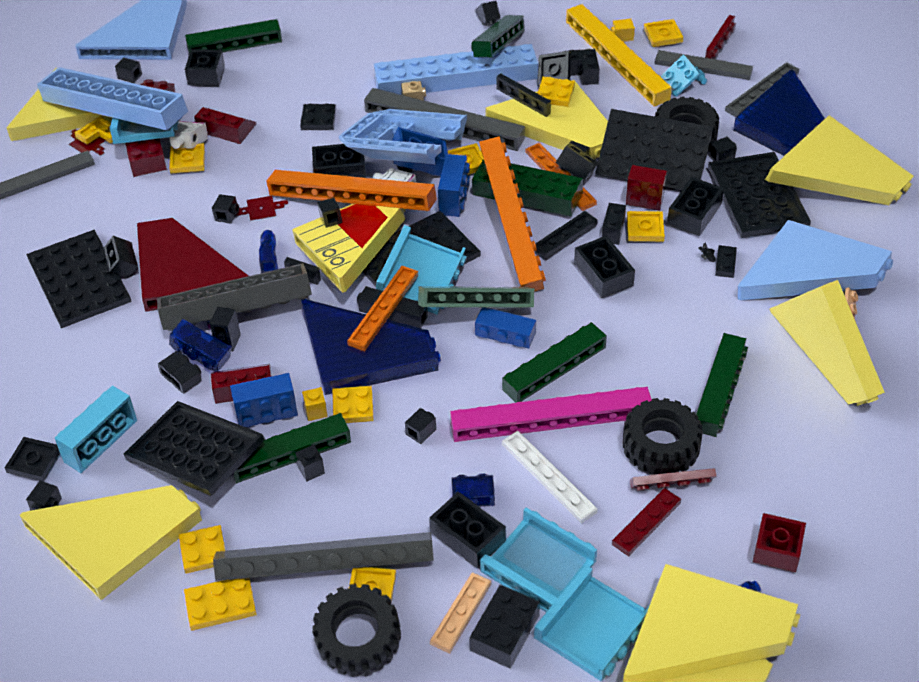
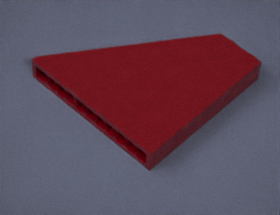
(177, 261)

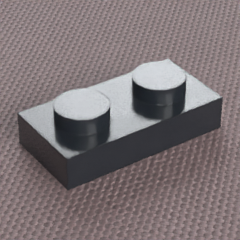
(726, 261)
(312, 271)

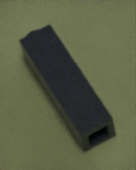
(406, 312)

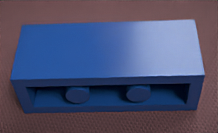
(505, 327)

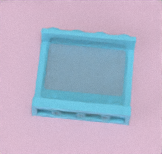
(539, 559)

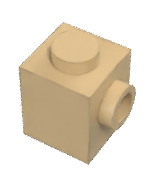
(413, 89)

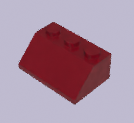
(225, 125)
(223, 379)

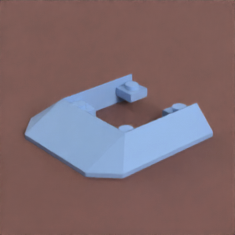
(375, 132)

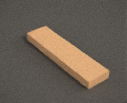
(460, 613)

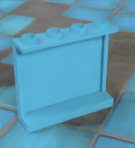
(127, 131)
(433, 262)
(591, 625)

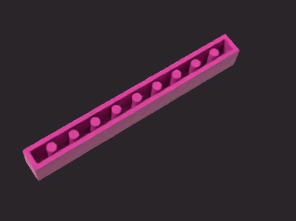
(546, 414)

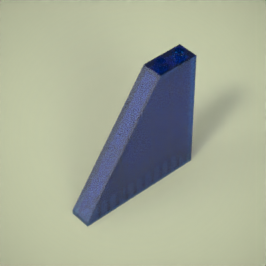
(780, 115)
(392, 355)

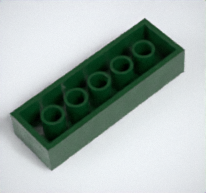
(537, 188)

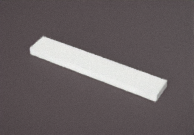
(550, 477)

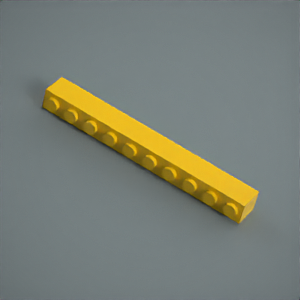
(618, 55)

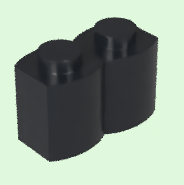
(179, 371)

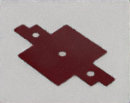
(82, 147)
(268, 207)

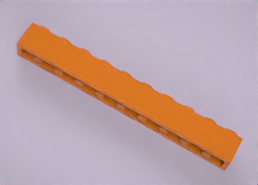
(352, 190)
(511, 215)

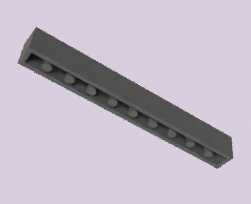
(476, 127)
(323, 556)

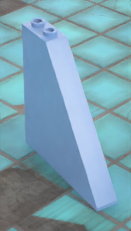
(140, 33)
(808, 258)

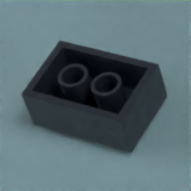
(338, 160)
(695, 206)
(604, 266)
(467, 529)
(504, 626)

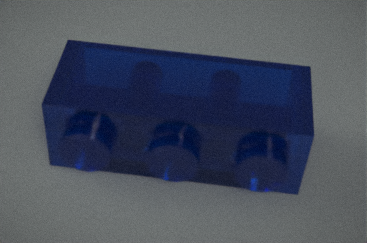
(199, 345)

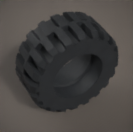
(690, 111)
(668, 417)
(348, 603)

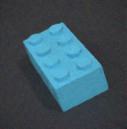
(96, 429)

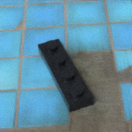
(523, 95)
(565, 234)

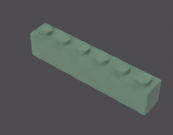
(475, 296)

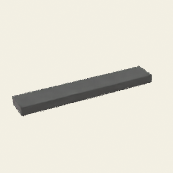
(707, 65)
(757, 90)
(45, 174)

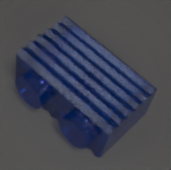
(476, 488)

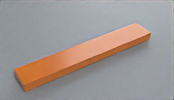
(547, 162)
(382, 308)

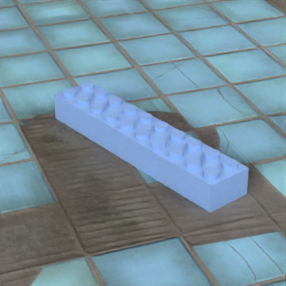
(457, 70)
(113, 98)

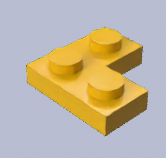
(93, 130)

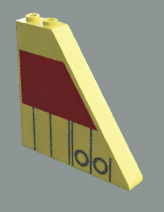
(350, 246)

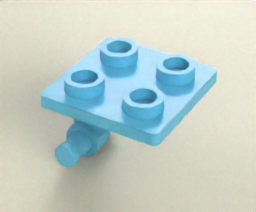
(682, 74)

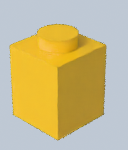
(623, 29)
(314, 404)

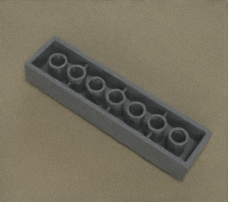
(238, 294)

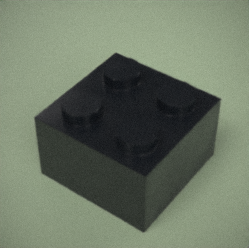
(204, 67)

